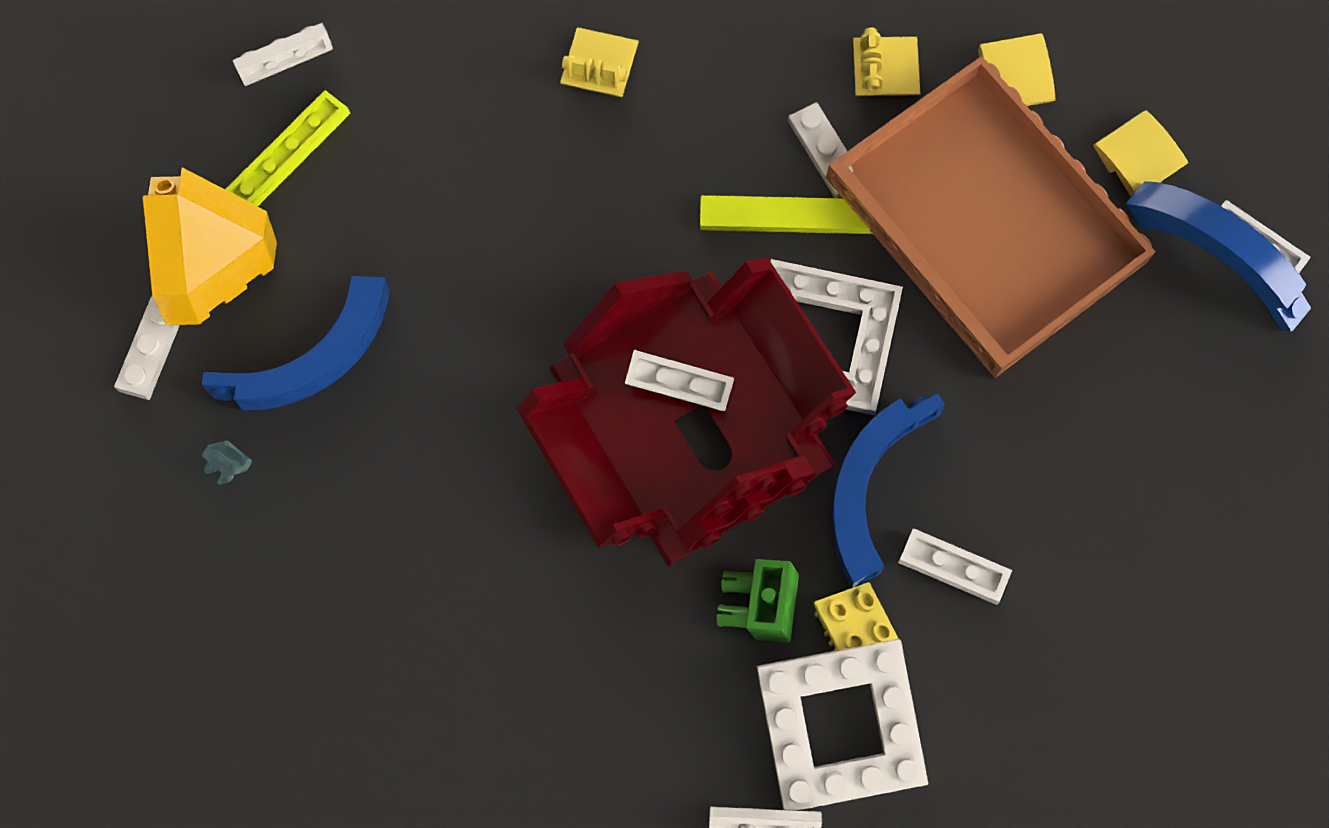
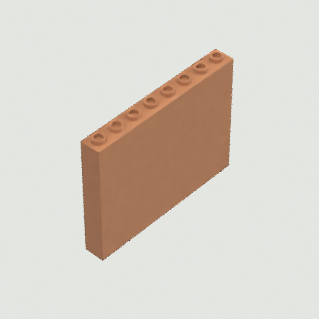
(989, 215)

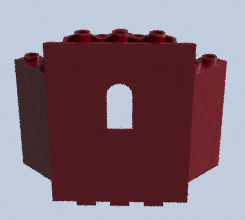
(621, 444)

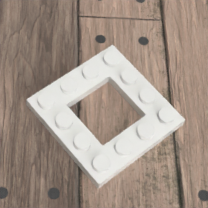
(871, 299)
(902, 758)

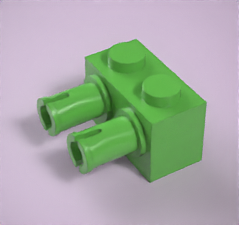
(771, 600)

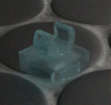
(226, 459)

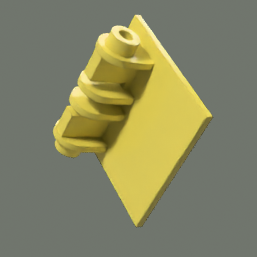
(599, 62)
(885, 65)
(854, 618)

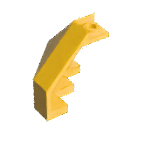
(202, 246)

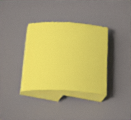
(1024, 66)
(1140, 152)

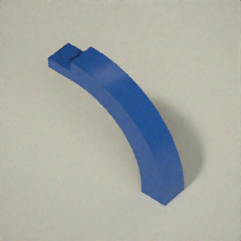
(1228, 239)
(317, 367)
(849, 526)

